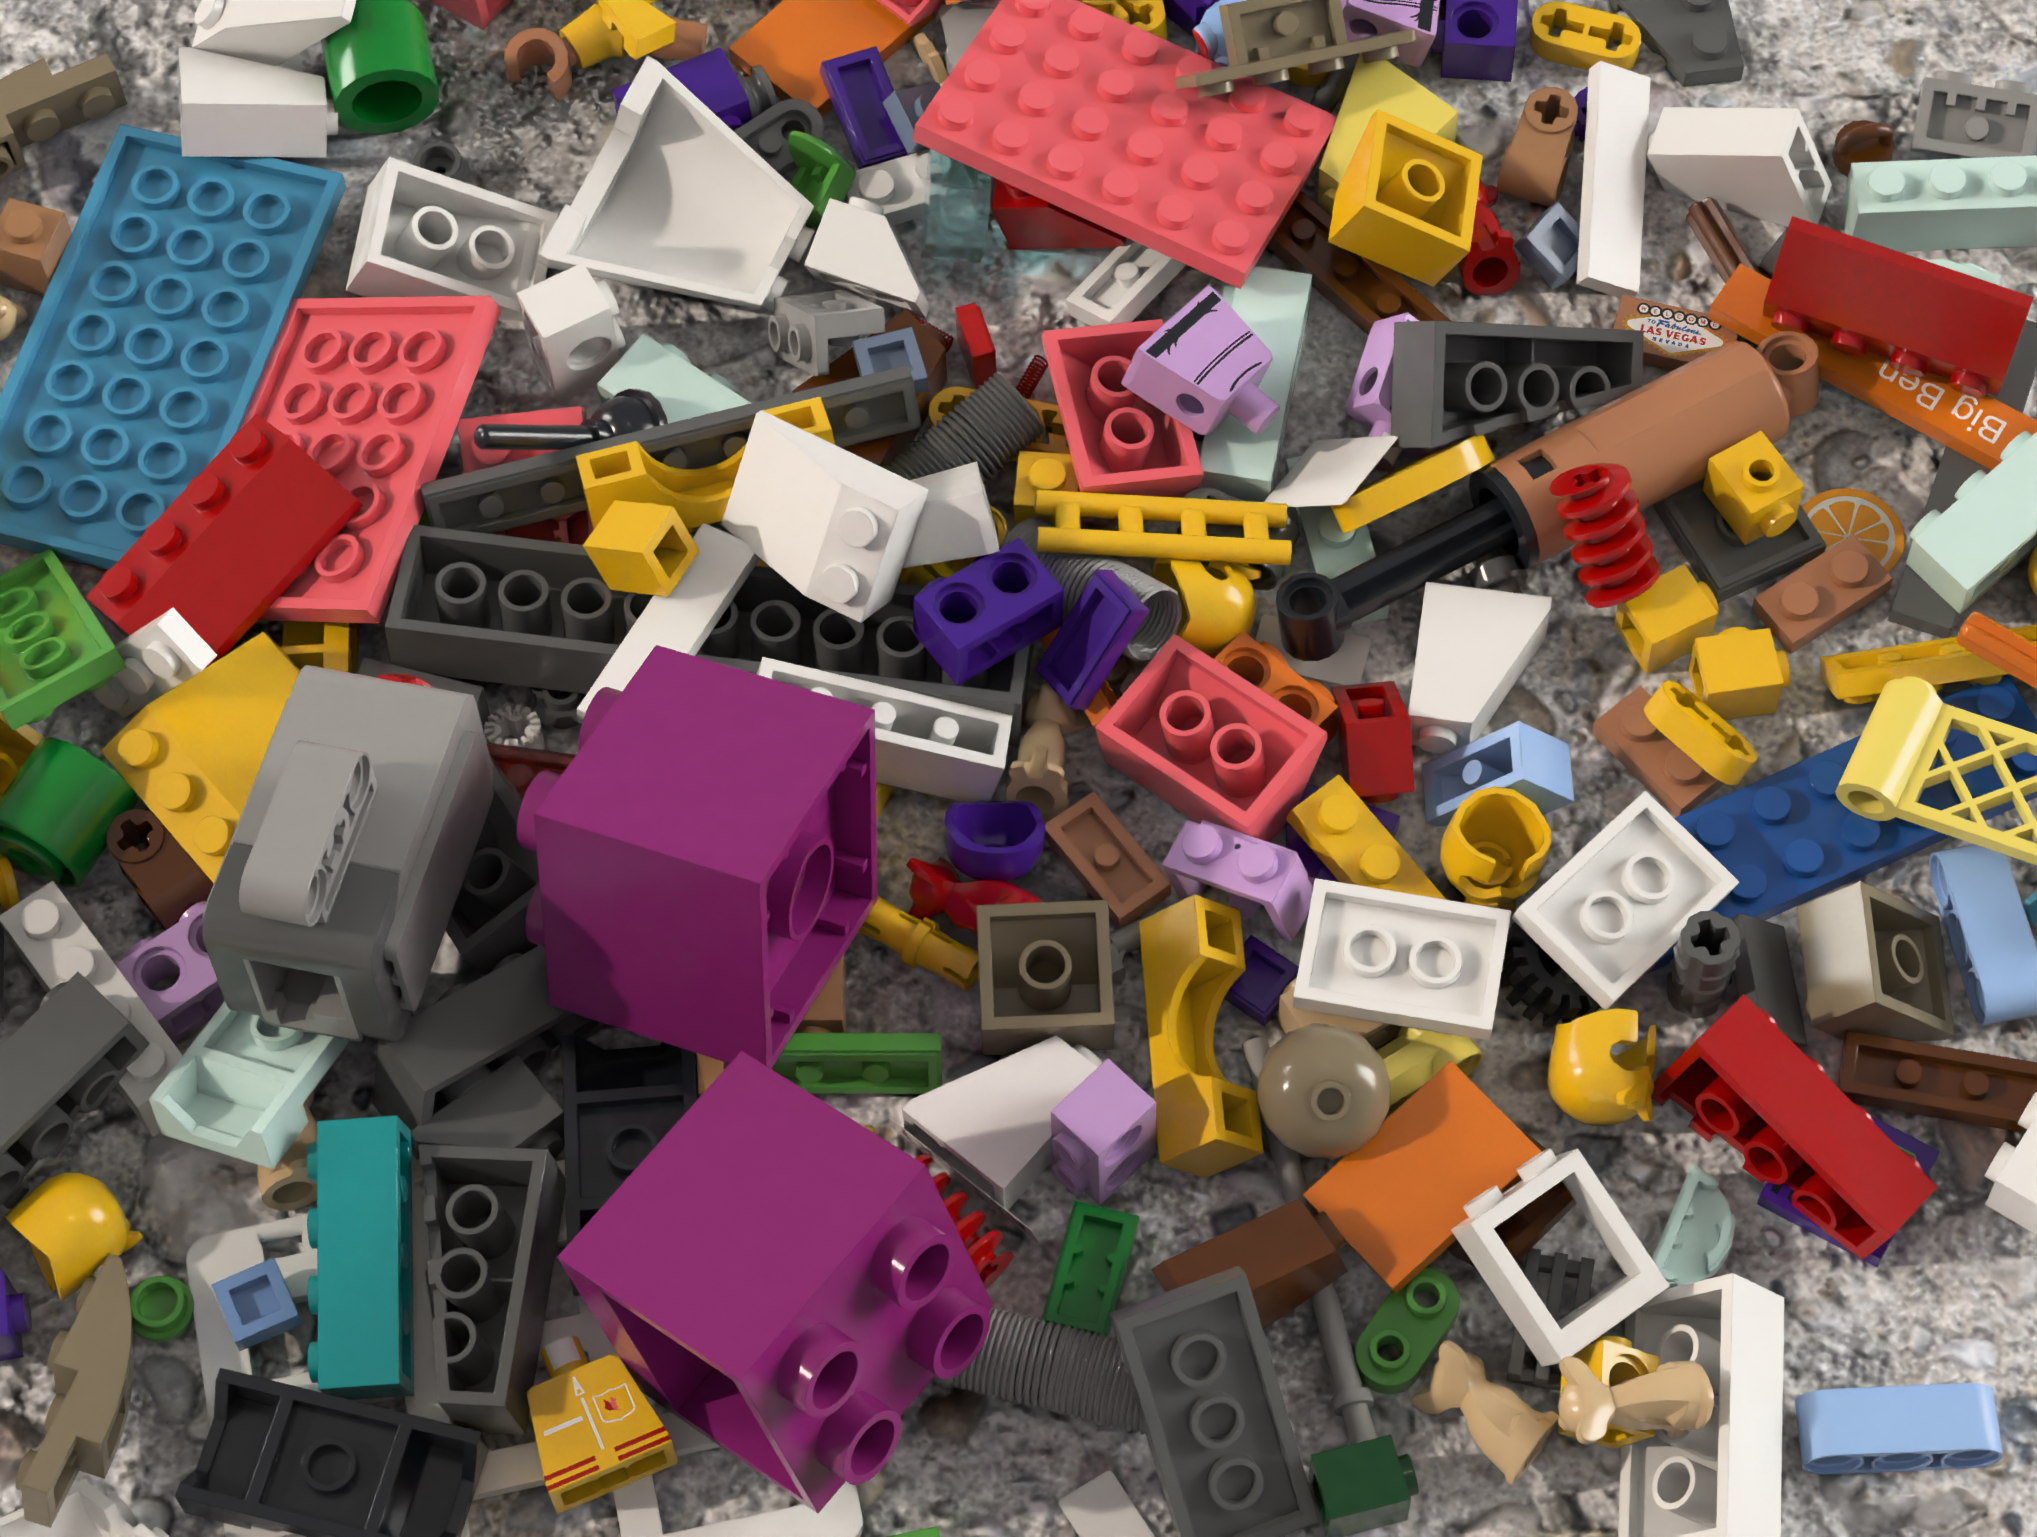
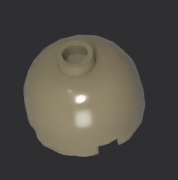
(1323, 1091)

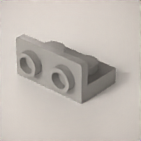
(1974, 120)
(807, 321)

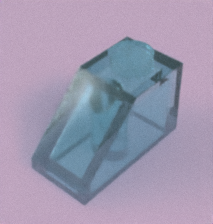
(955, 210)

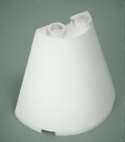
(681, 204)

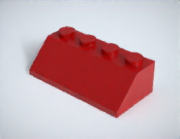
(1895, 308)
(229, 540)

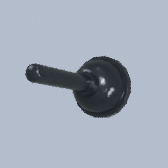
(624, 414)

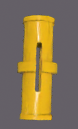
(922, 944)

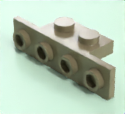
(1275, 35)

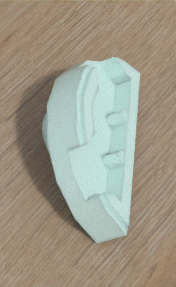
(1696, 1233)

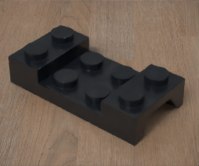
(616, 1115)
(330, 1465)

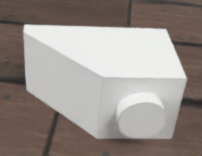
(864, 256)

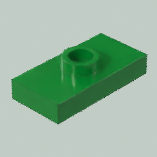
(1091, 1268)

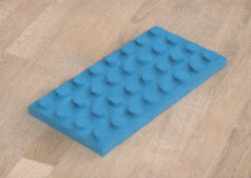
(151, 339)

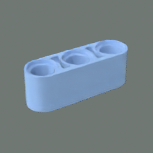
(1987, 932)
(1898, 1428)

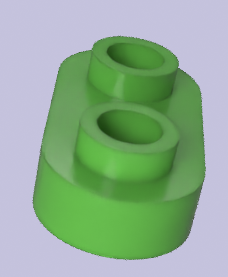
(1411, 1329)

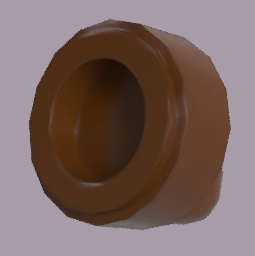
(1862, 143)

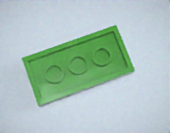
(48, 642)

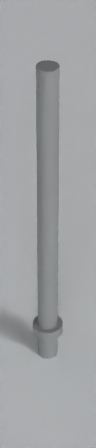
(1351, 1397)

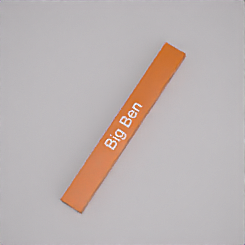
(1962, 422)

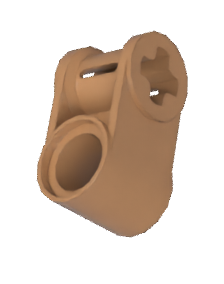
(1541, 148)

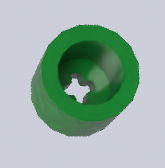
(381, 68)
(60, 812)

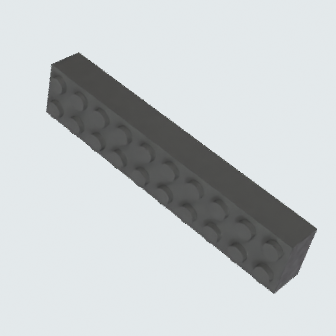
(550, 622)

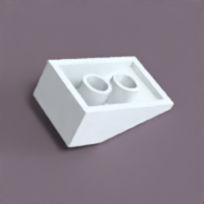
(267, 28)
(446, 239)
(823, 516)

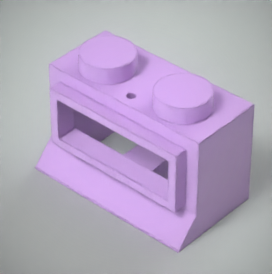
(1245, 867)

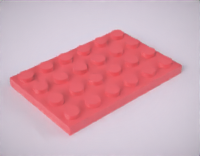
(1096, 126)
(375, 404)

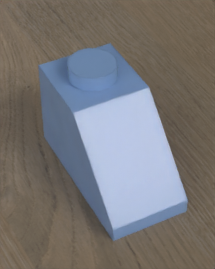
(1509, 758)

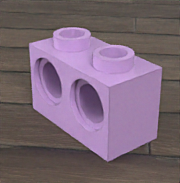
(179, 954)
(1102, 1133)

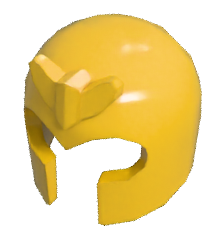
(1214, 600)
(1495, 847)
(1600, 1085)
(72, 1228)

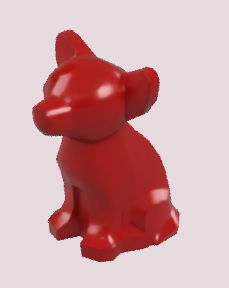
(1492, 262)
(938, 891)

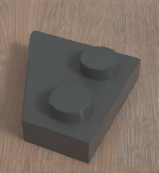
(1690, 36)

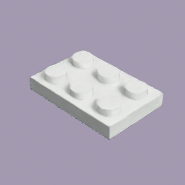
(1624, 900)
(1402, 959)

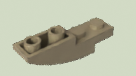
(43, 104)
(92, 1395)

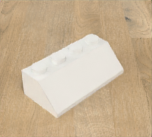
(1730, 1469)

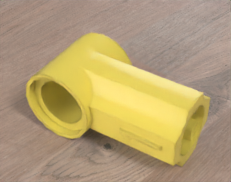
(1420, 1055)

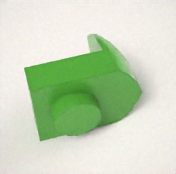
(820, 173)

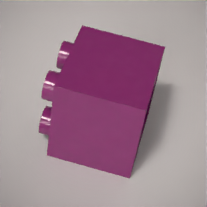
(704, 855)
(782, 1282)

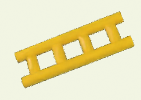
(1134, 542)

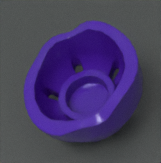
(994, 838)

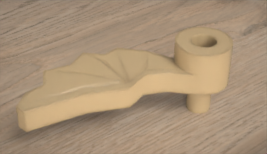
(929, 57)

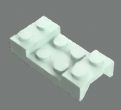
(243, 1087)

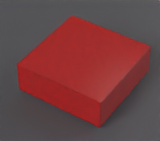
(975, 343)

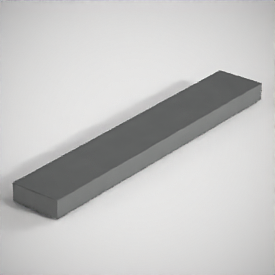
(1915, 601)

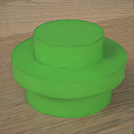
(161, 1309)

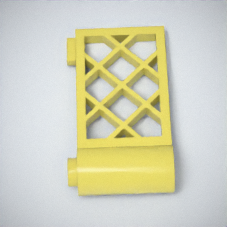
(1898, 760)

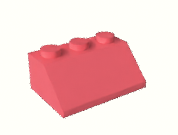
(1112, 433)
(1211, 742)

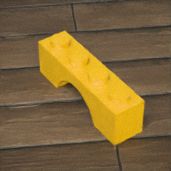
(696, 494)
(1189, 964)

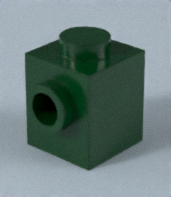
(1362, 1486)

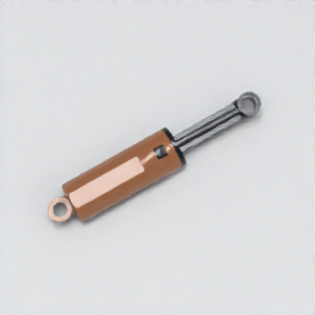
(1655, 432)

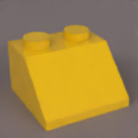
(1407, 199)

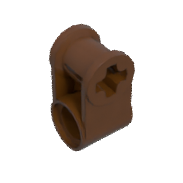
(163, 873)

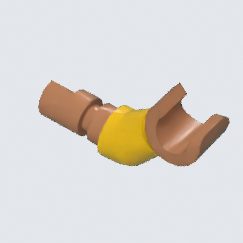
(585, 43)

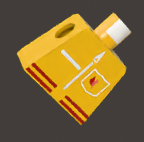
(593, 1426)

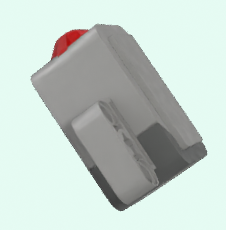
(349, 854)

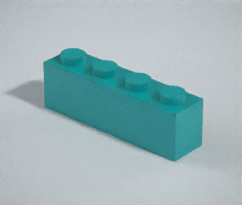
(362, 1258)

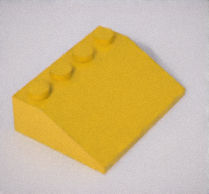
(203, 746)

